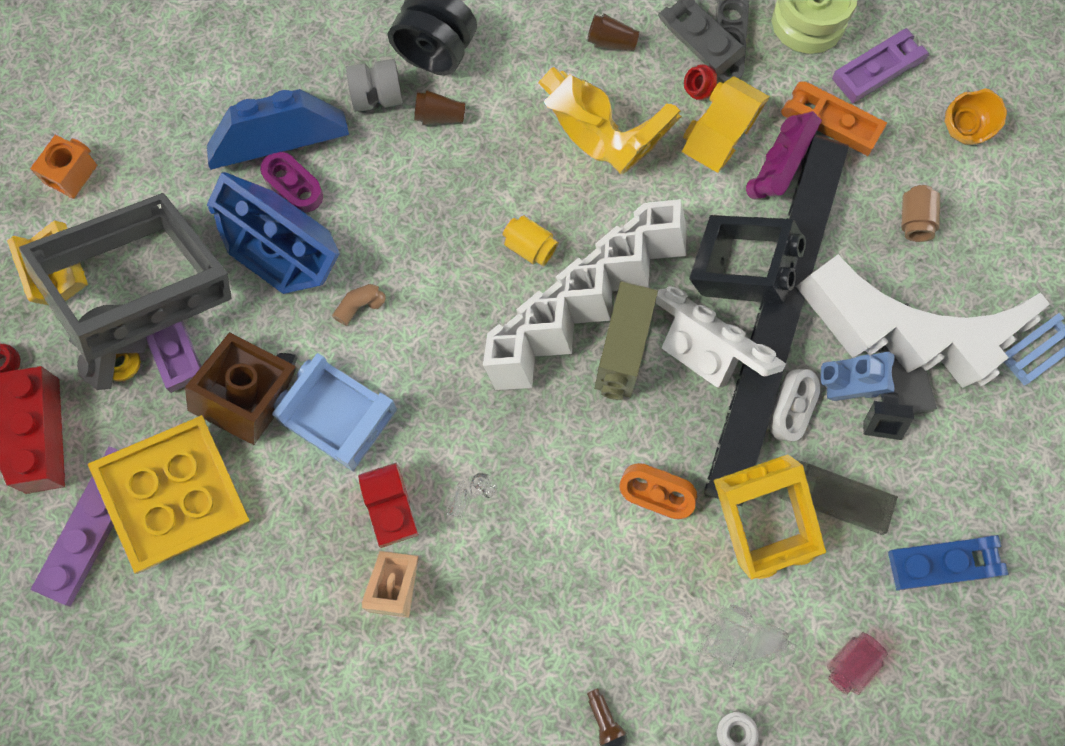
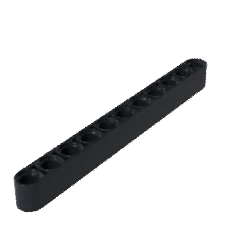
(777, 323)

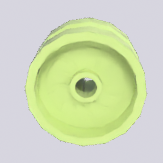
(811, 24)

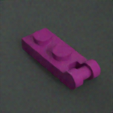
(784, 156)

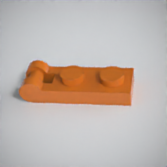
(839, 118)

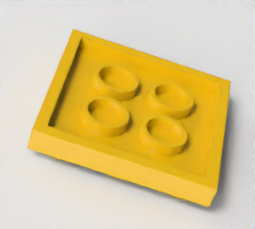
(168, 494)

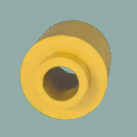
(530, 240)

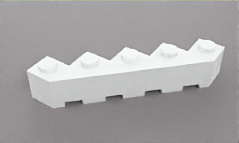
(583, 293)

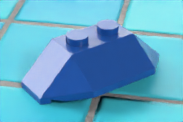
(273, 126)
(271, 235)

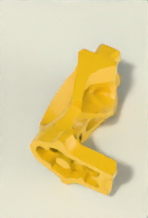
(588, 121)

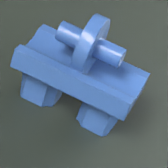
(858, 376)

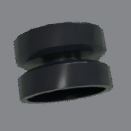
(433, 34)

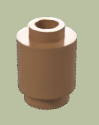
(920, 213)

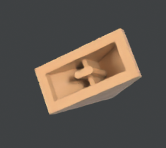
(391, 585)

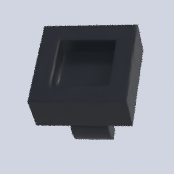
(888, 418)

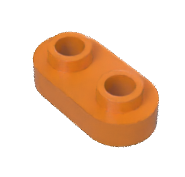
(657, 491)

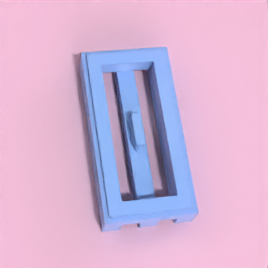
(1016, 367)

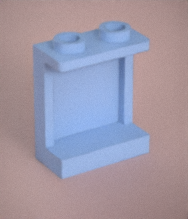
(333, 411)

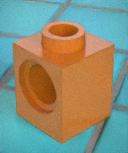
(51, 162)

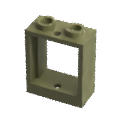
(625, 341)

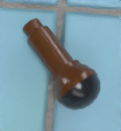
(610, 732)

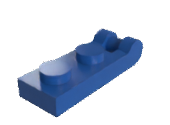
(946, 563)

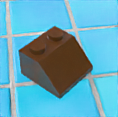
(239, 388)

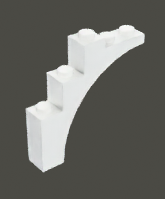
(869, 320)

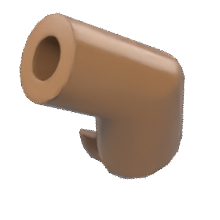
(357, 298)

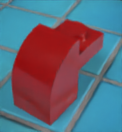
(388, 504)

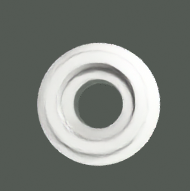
(745, 722)

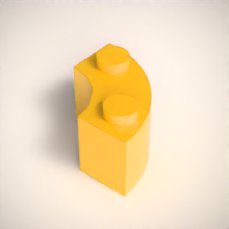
(730, 115)

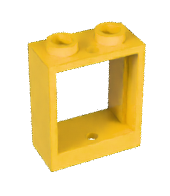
(757, 482)

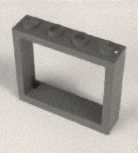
(143, 315)

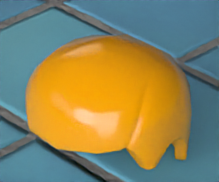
(976, 110)

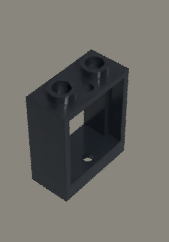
(714, 252)

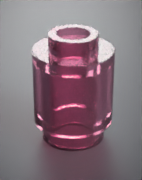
(856, 664)

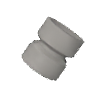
(374, 85)

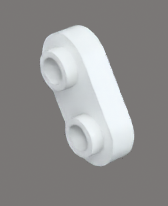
(794, 404)

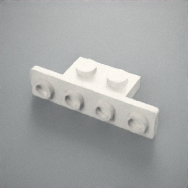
(710, 344)

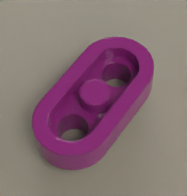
(294, 183)

